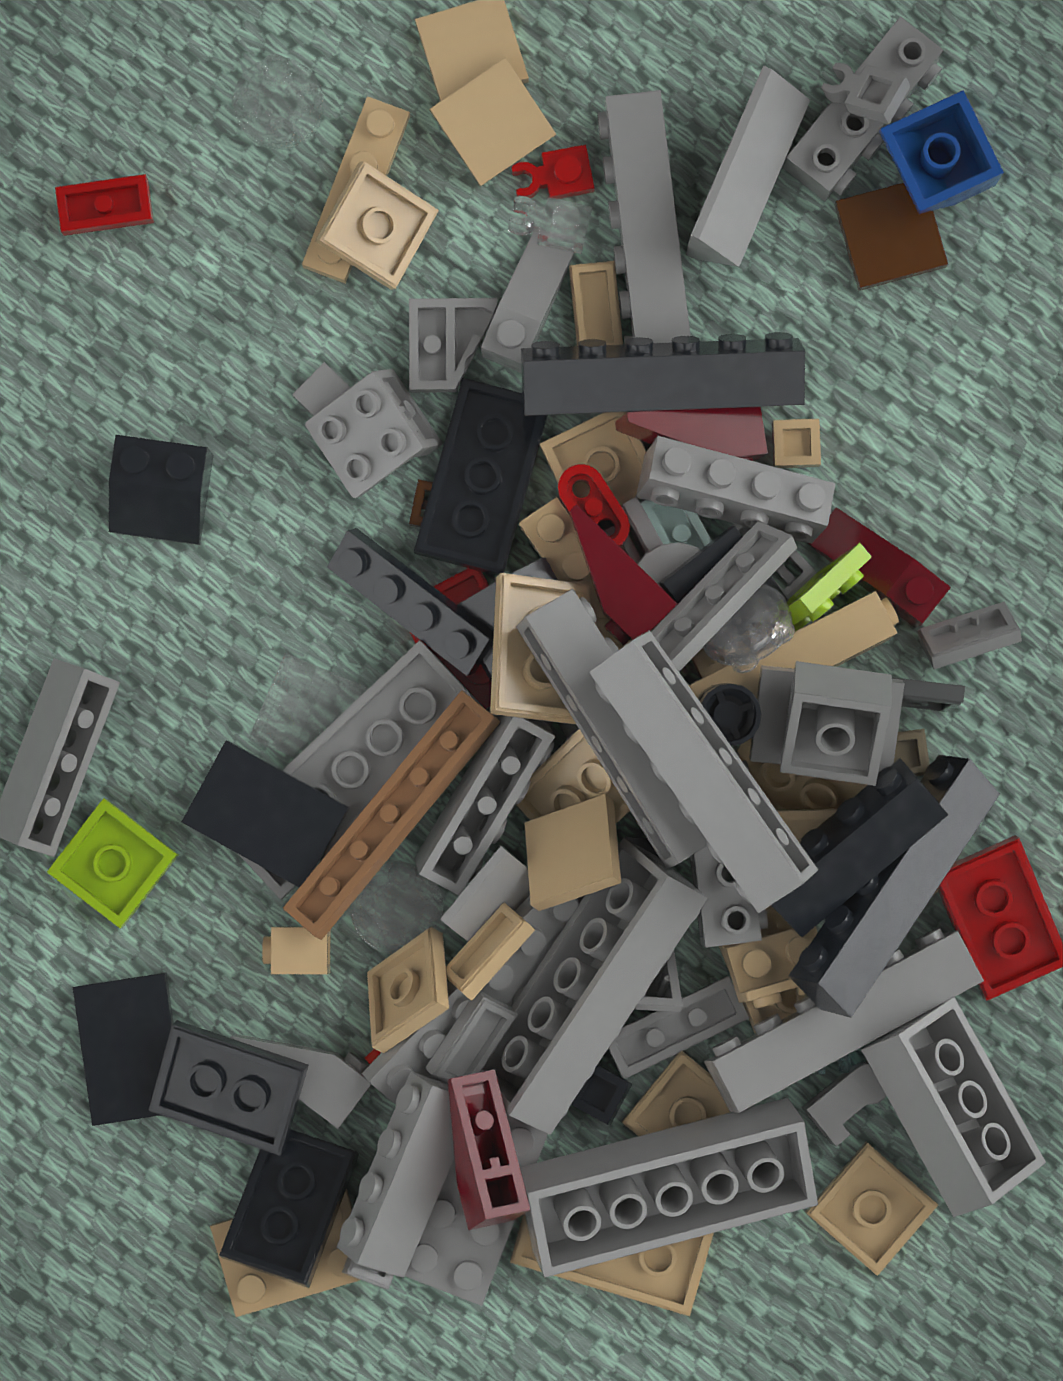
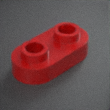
(598, 504)

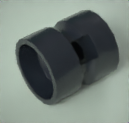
(733, 711)

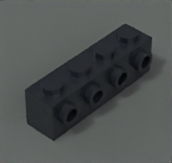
(860, 843)

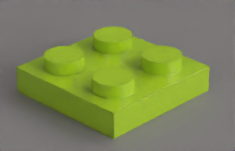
(818, 592)
(112, 863)

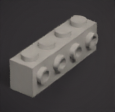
(839, 138)
(734, 489)
(54, 756)
(483, 801)
(725, 914)
(402, 1179)

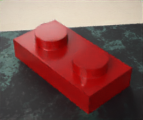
(104, 205)

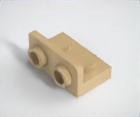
(763, 966)

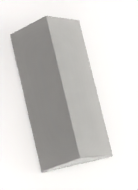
(748, 171)

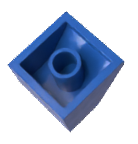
(942, 154)

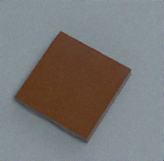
(889, 237)

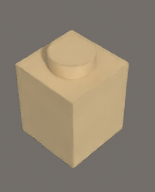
(296, 951)

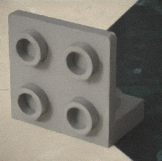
(372, 431)

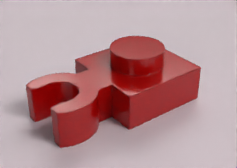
(563, 173)

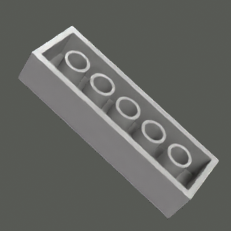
(590, 986)
(668, 1186)

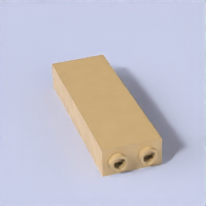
(823, 642)

